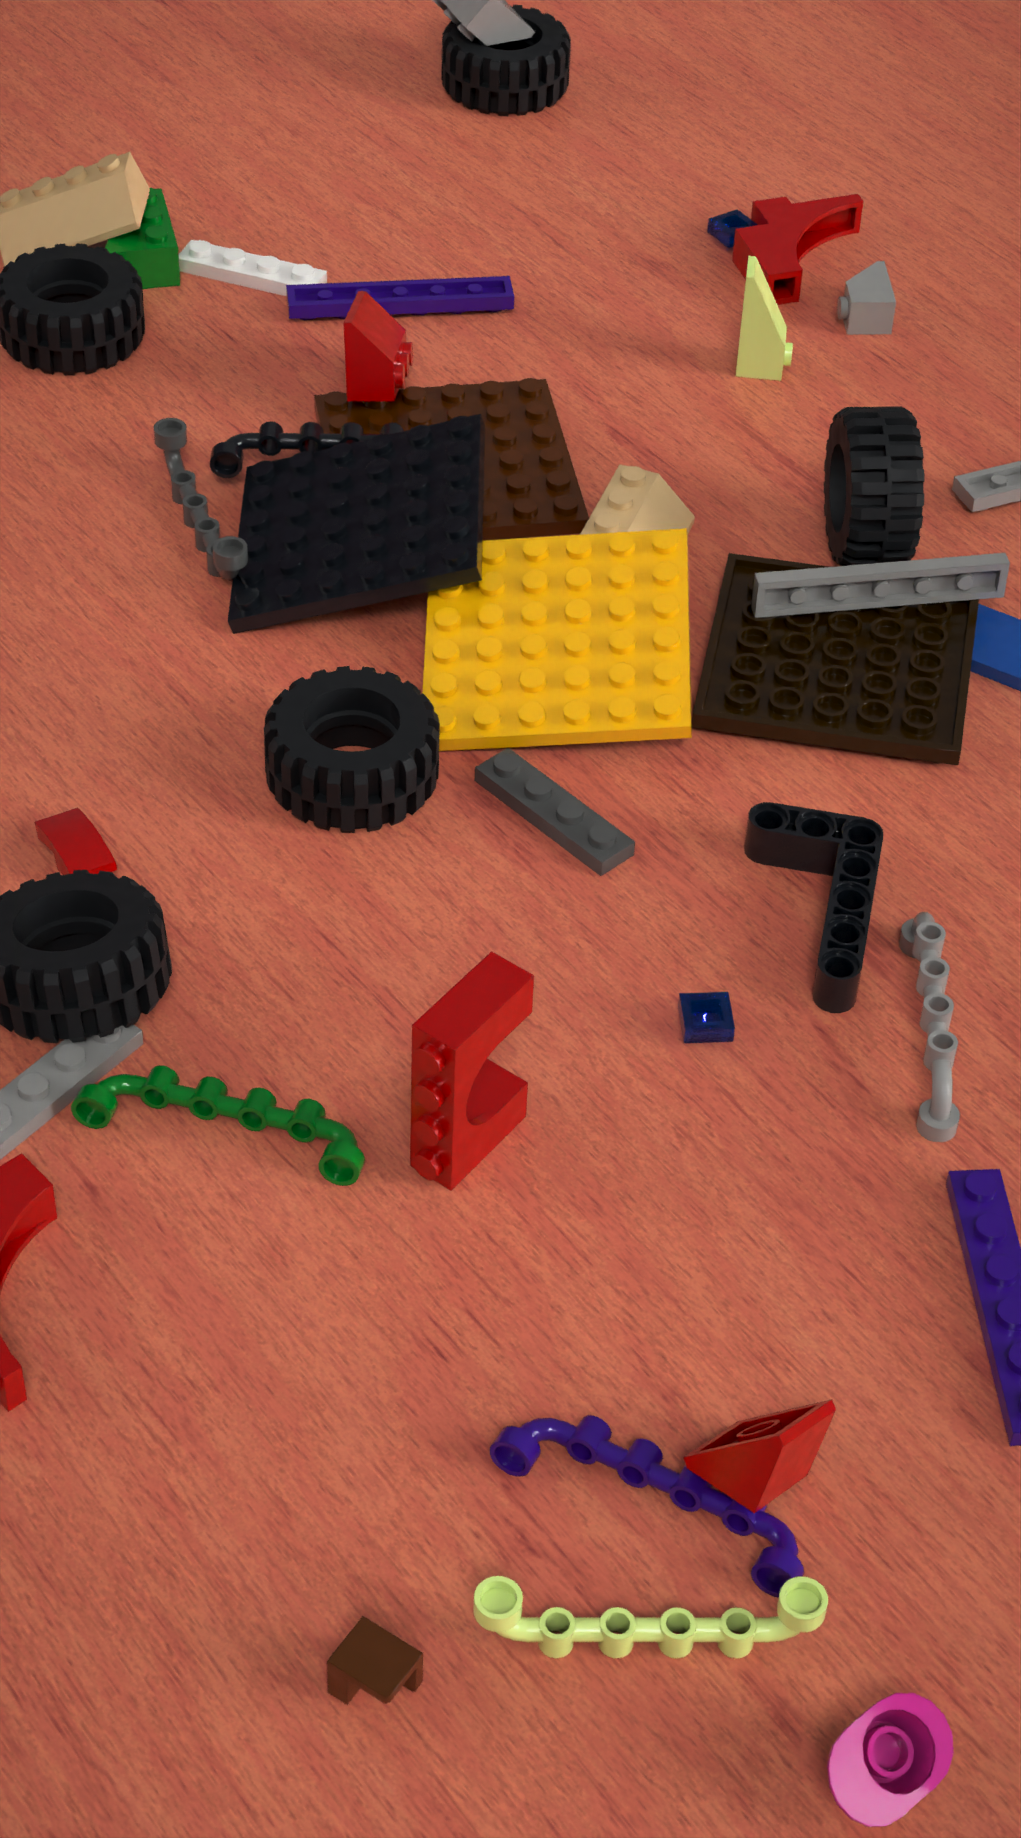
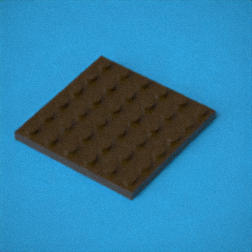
(838, 678)

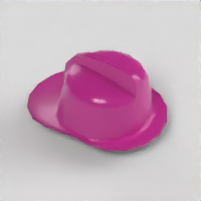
(889, 1759)

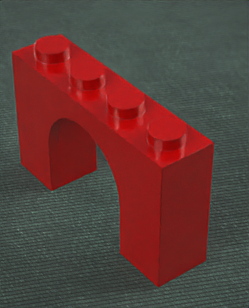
(458, 1095)

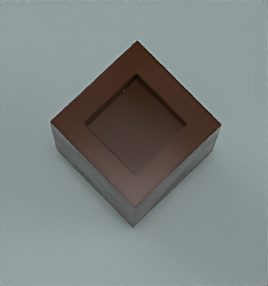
(373, 1662)

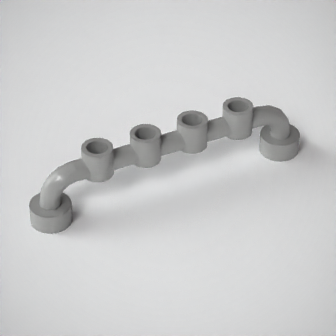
(924, 940)

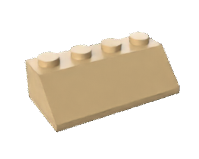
(74, 208)
(638, 503)

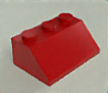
(374, 352)

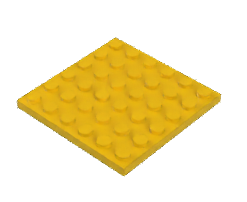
(564, 643)

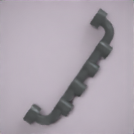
(224, 554)

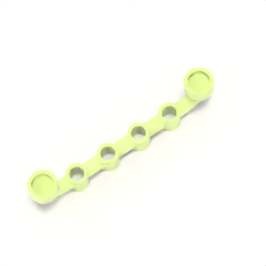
(500, 1602)

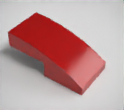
(75, 843)

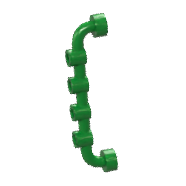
(340, 1160)

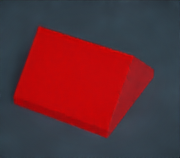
(763, 1454)

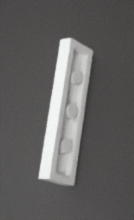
(245, 268)

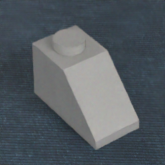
(868, 302)

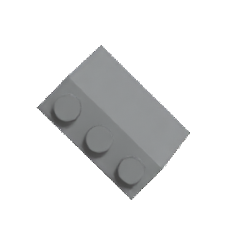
(487, 20)

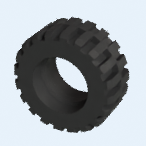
(511, 74)
(70, 309)
(873, 485)
(347, 786)
(80, 956)

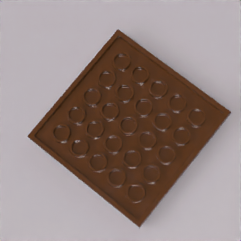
(526, 459)

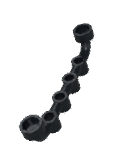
(228, 456)

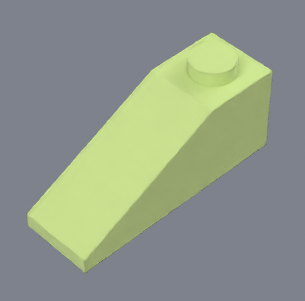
(762, 331)

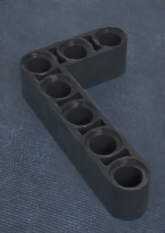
(831, 846)

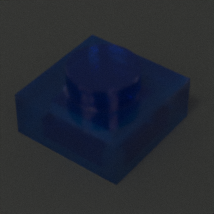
(724, 226)
(706, 1017)

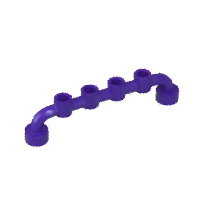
(518, 1450)

